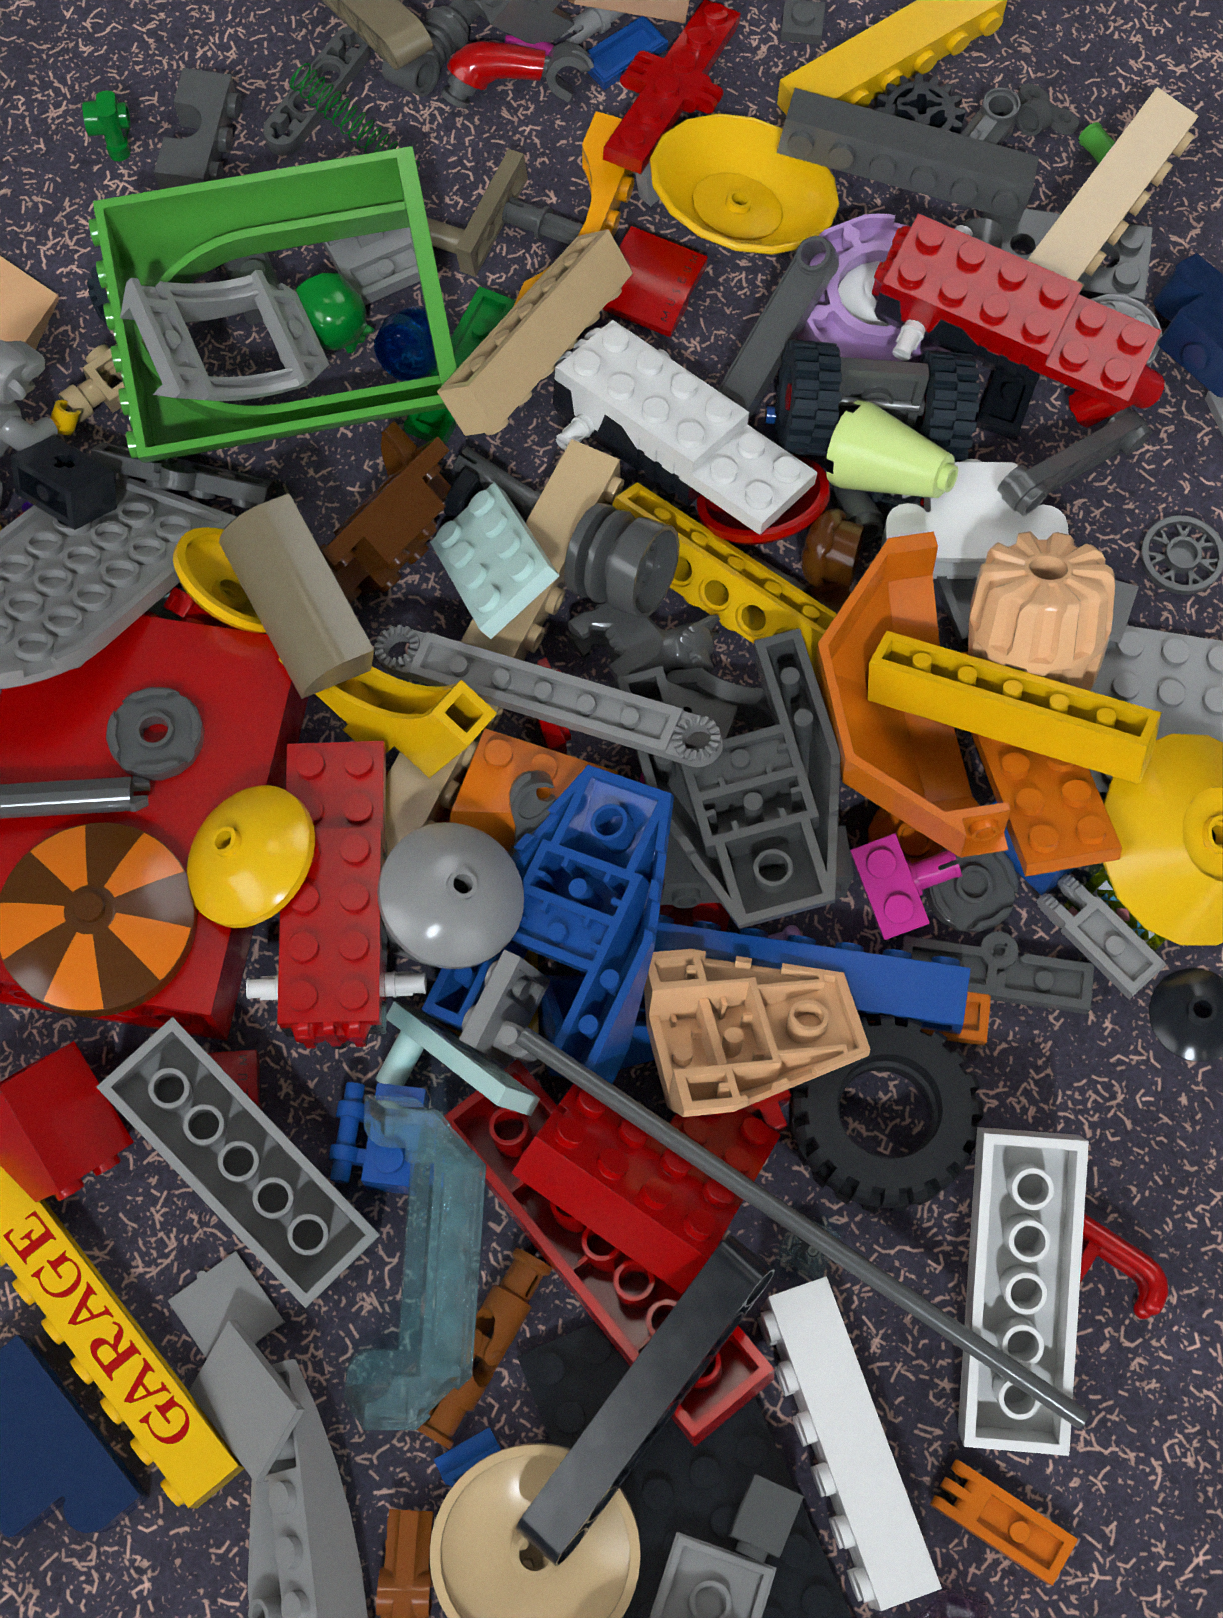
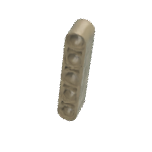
(386, 28)

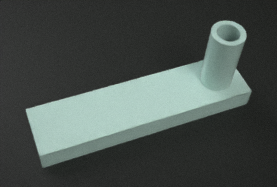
(424, 1032)

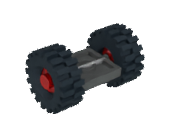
(927, 396)

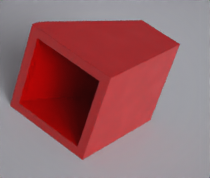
(57, 1125)

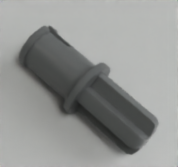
(540, 221)

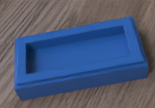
(617, 51)

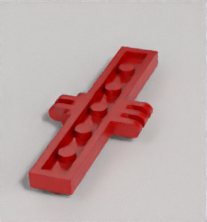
(671, 85)

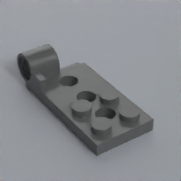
(1130, 251)

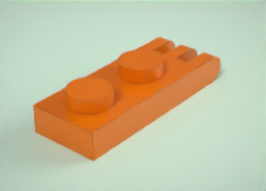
(1006, 1524)

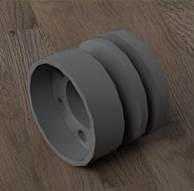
(621, 560)

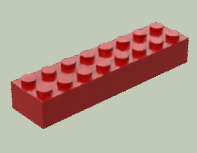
(610, 1285)

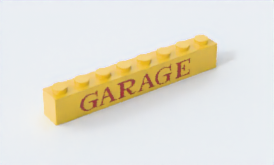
(112, 1350)

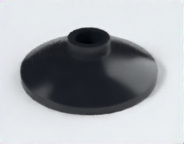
(1174, 1018)

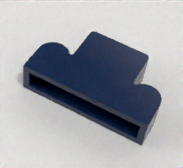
(1195, 307)
(54, 1453)

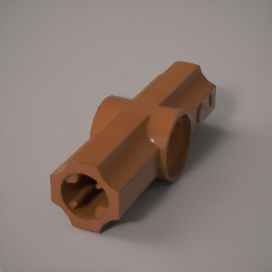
(406, 1575)

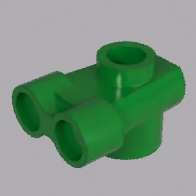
(109, 119)

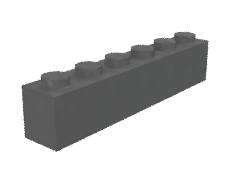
(908, 154)

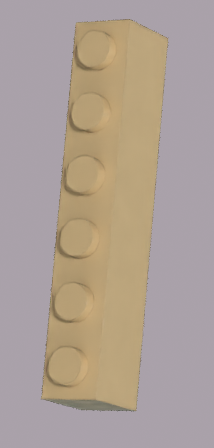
(1116, 188)
(535, 334)

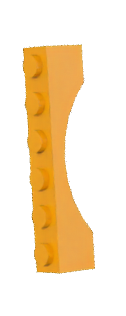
(607, 184)

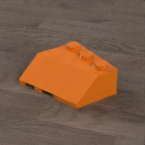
(494, 767)

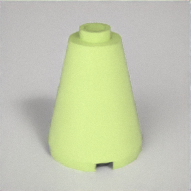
(887, 456)

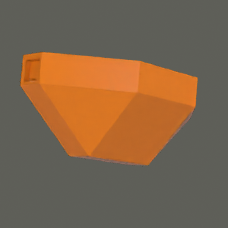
(886, 753)

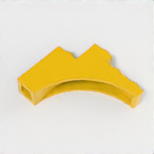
(419, 720)

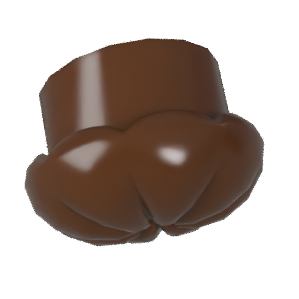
(832, 549)

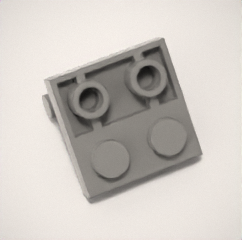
(375, 262)
(504, 1010)

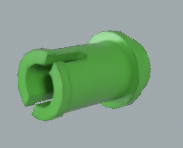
(1096, 141)

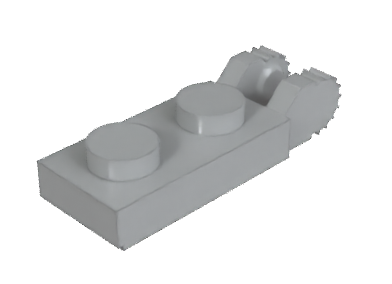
(1103, 937)

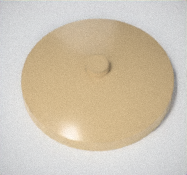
(494, 1572)

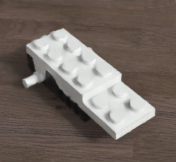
(673, 427)

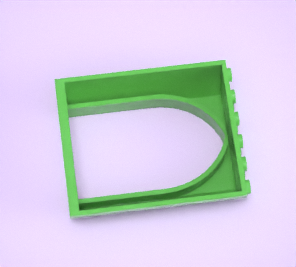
(201, 225)

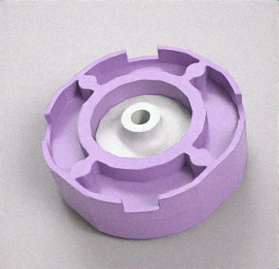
(847, 306)

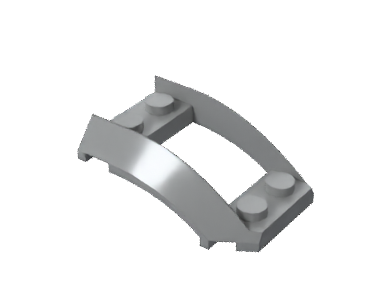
(168, 306)

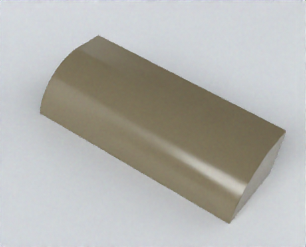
(296, 596)

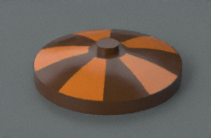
(96, 919)

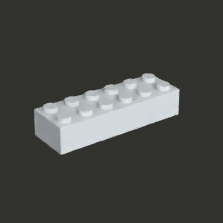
(1023, 1284)
(849, 1445)

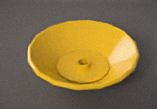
(736, 190)
(1168, 856)

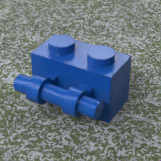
(382, 1166)

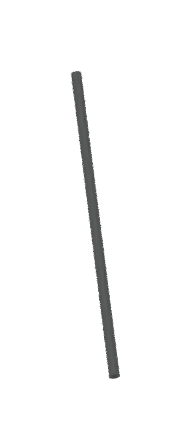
(803, 1228)

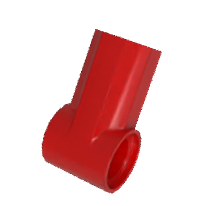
(1092, 410)

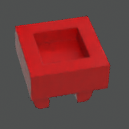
(769, 1110)

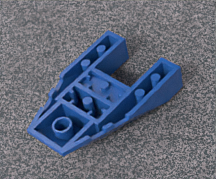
(589, 903)

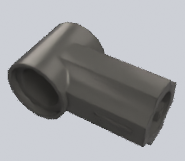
(996, 117)

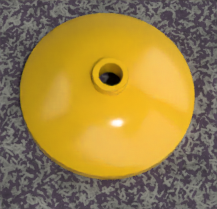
(211, 579)
(250, 856)

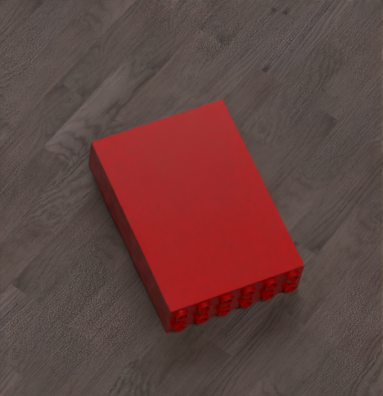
(60, 732)

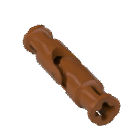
(506, 1310)

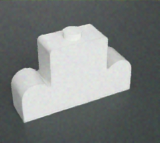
(971, 519)

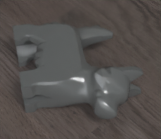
(640, 644)

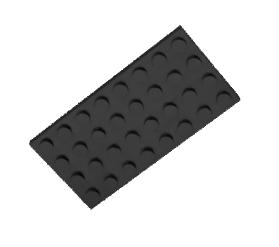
(682, 1484)

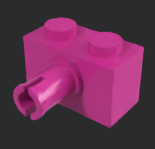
(896, 884)

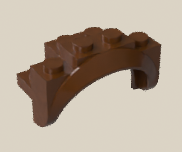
(393, 520)

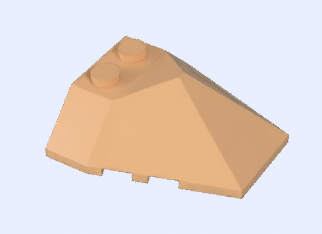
(744, 1030)

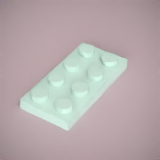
(493, 560)

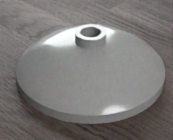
(427, 911)

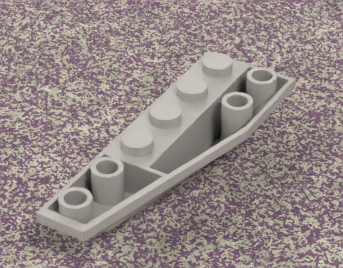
(302, 1527)

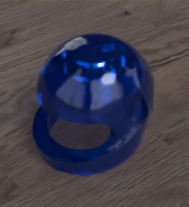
(406, 344)

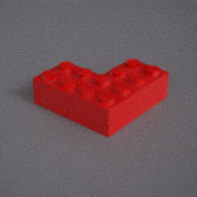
(639, 1189)

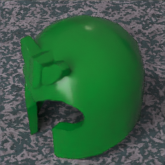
(334, 311)

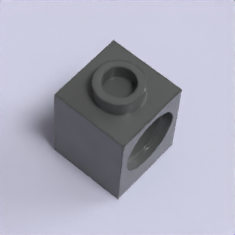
(764, 1518)

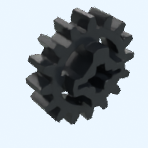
(923, 103)

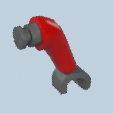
(486, 61)

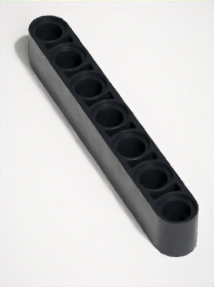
(644, 1400)

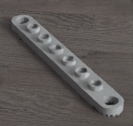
(551, 695)

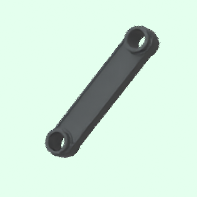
(779, 323)
(1027, 488)

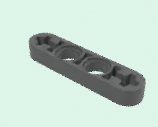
(305, 122)

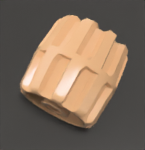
(1044, 608)

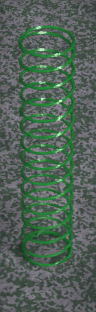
(334, 116)

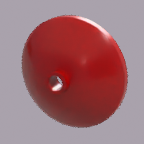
(791, 522)

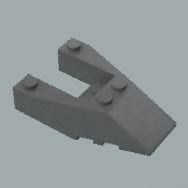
(768, 807)

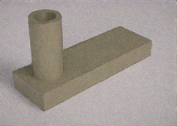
(486, 223)

